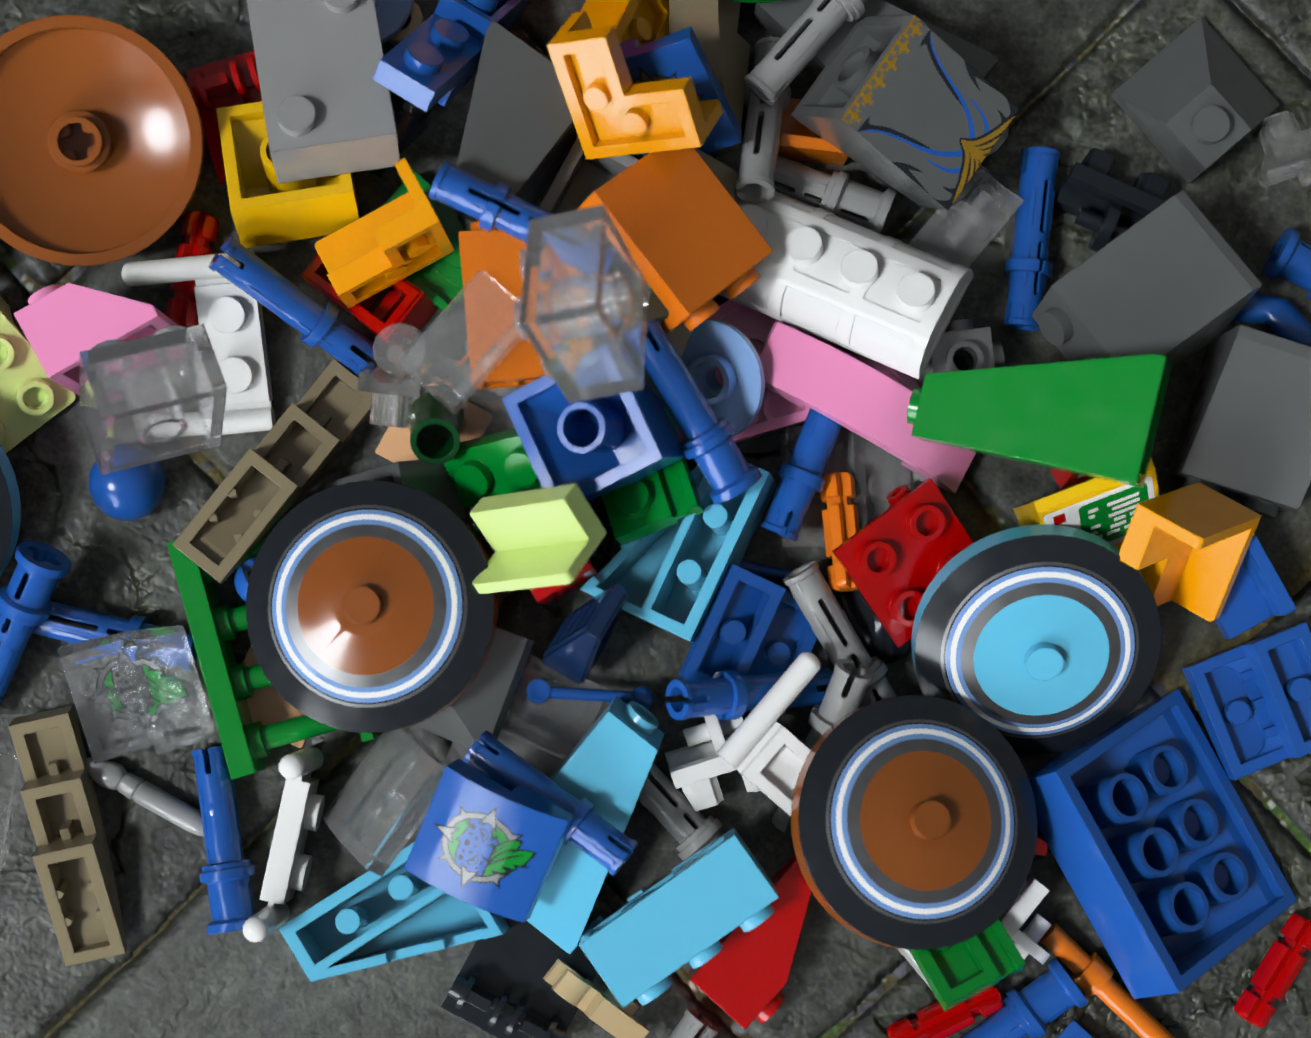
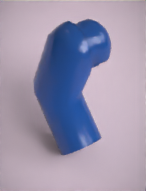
(1278, 315)

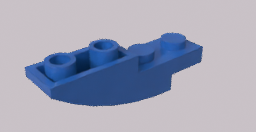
(444, 50)

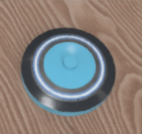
(1038, 635)

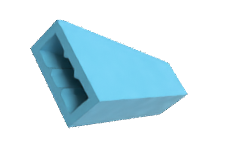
(610, 772)

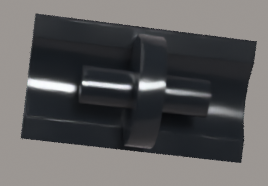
(1106, 203)

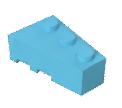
(680, 568)
(679, 919)
(383, 922)

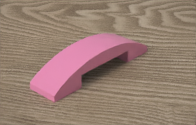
(857, 399)

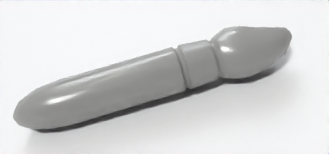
(115, 777)

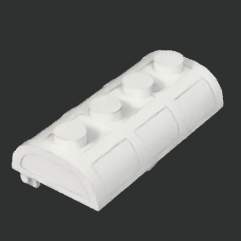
(852, 284)

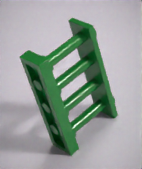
(233, 683)

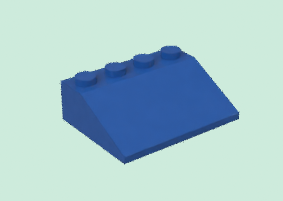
(1158, 847)

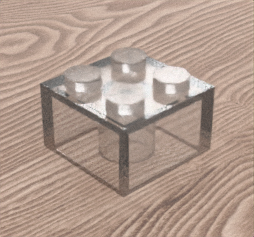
(583, 304)
(151, 397)

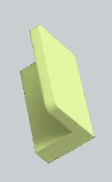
(536, 537)

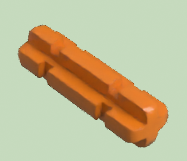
(839, 524)

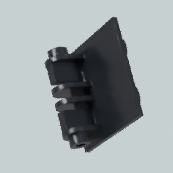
(505, 987)

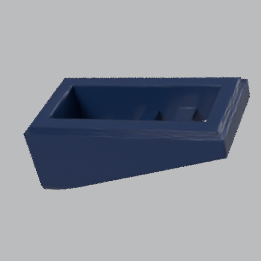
(585, 635)

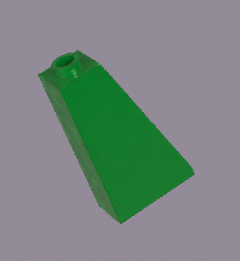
(1058, 415)

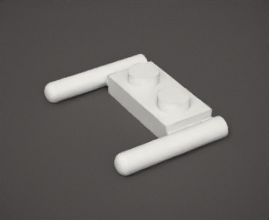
(234, 330)
(763, 747)
(287, 865)

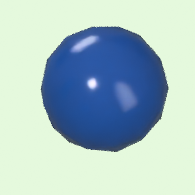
(128, 492)

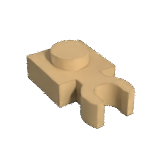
(595, 1003)

